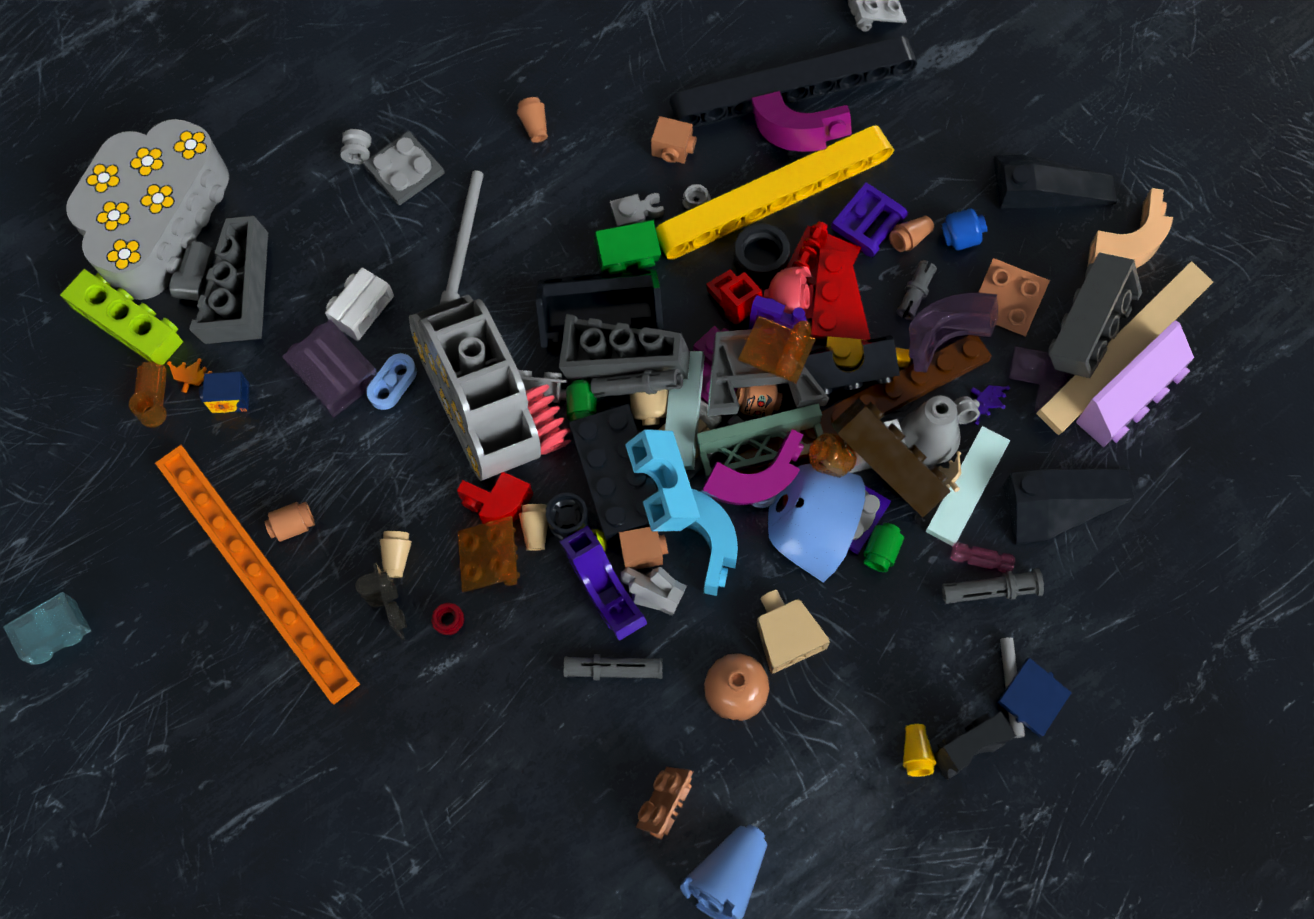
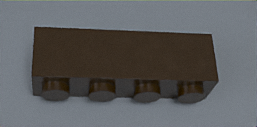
(890, 457)

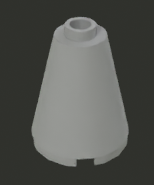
(933, 429)

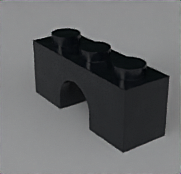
(877, 364)

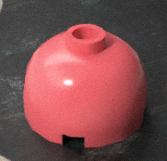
(791, 289)

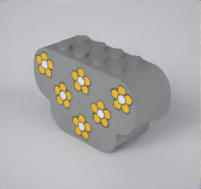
(147, 203)
(476, 385)

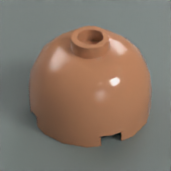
(736, 687)

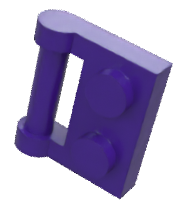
(862, 212)

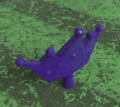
(989, 399)

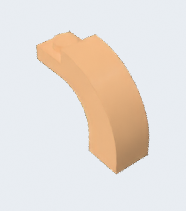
(1142, 243)

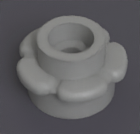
(695, 191)
(967, 409)

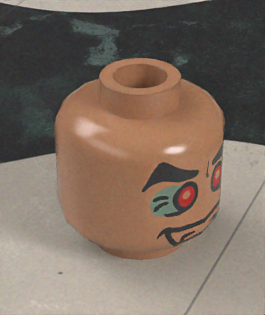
(759, 400)

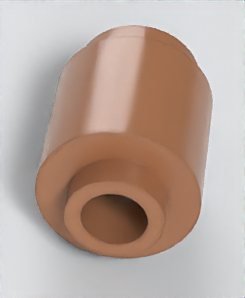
(289, 521)

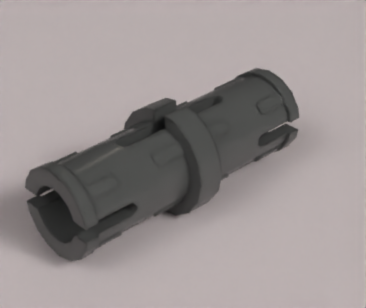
(916, 290)

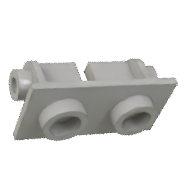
(554, 381)

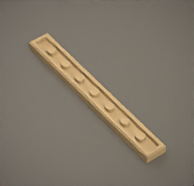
(1127, 345)

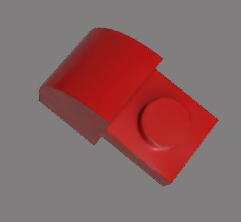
(734, 294)
(503, 501)

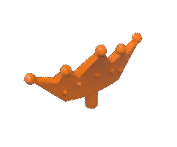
(189, 375)

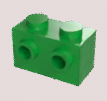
(627, 247)

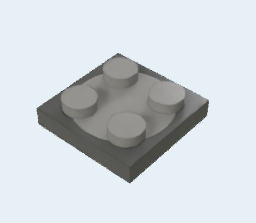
(403, 168)

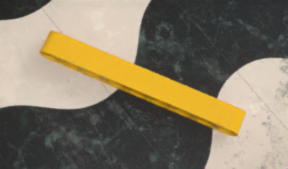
(773, 192)

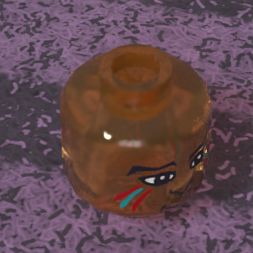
(832, 456)

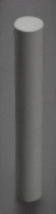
(1010, 671)

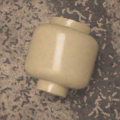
(649, 407)

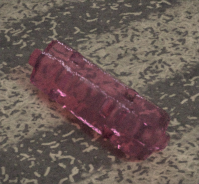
(982, 557)

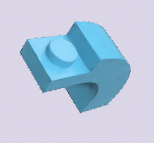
(721, 537)

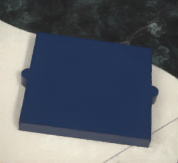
(1034, 697)

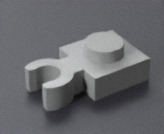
(632, 210)

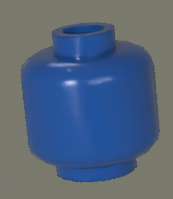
(964, 229)

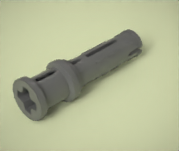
(1008, 585)

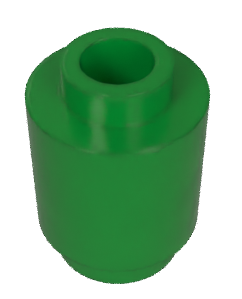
(580, 400)
(883, 547)

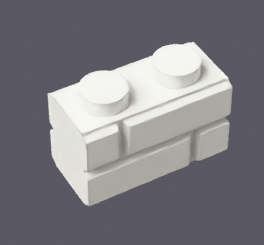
(359, 303)

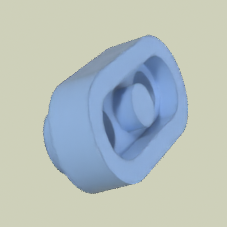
(389, 382)

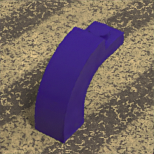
(602, 583)

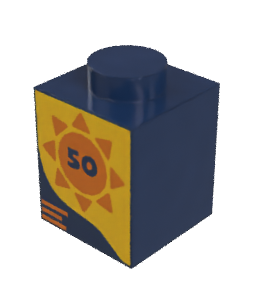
(225, 392)

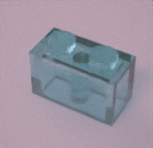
(47, 629)

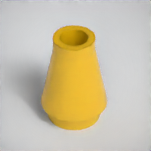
(918, 753)

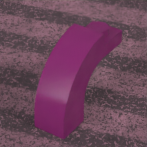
(799, 130)
(745, 489)

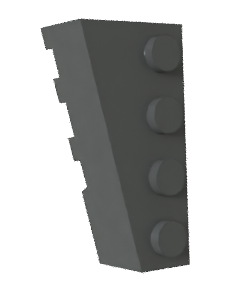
(235, 285)
(1095, 314)
(608, 350)

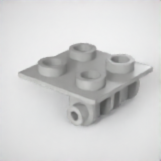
(876, 10)

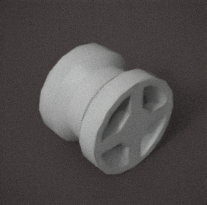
(355, 146)

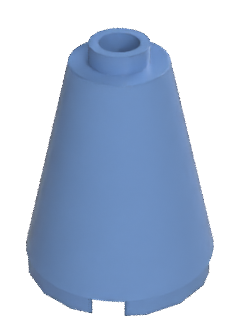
(727, 874)

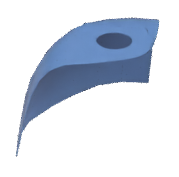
(825, 525)

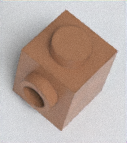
(672, 140)
(642, 548)

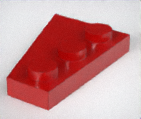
(837, 299)

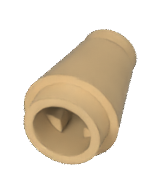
(534, 526)
(394, 552)

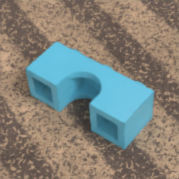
(659, 457)

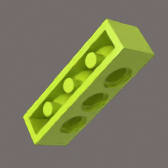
(84, 297)

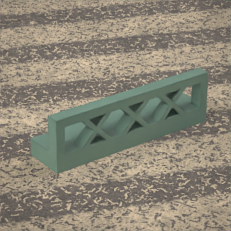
(757, 430)

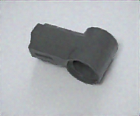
(191, 279)

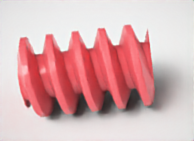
(547, 426)

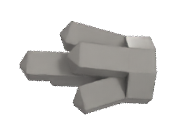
(654, 589)

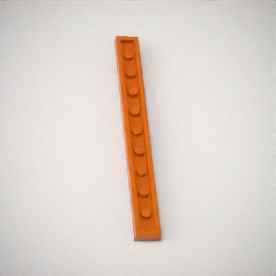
(258, 575)

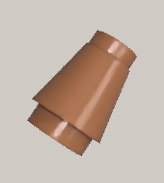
(532, 115)
(910, 233)

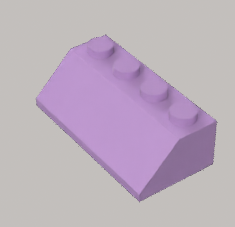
(1137, 386)

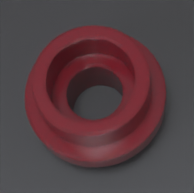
(444, 610)

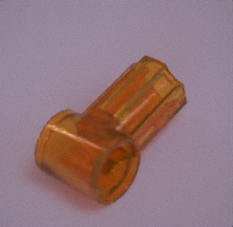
(148, 393)

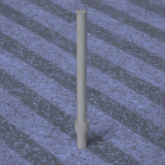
(463, 238)

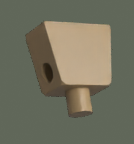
(788, 632)

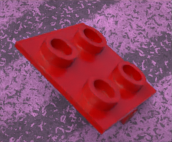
(810, 244)

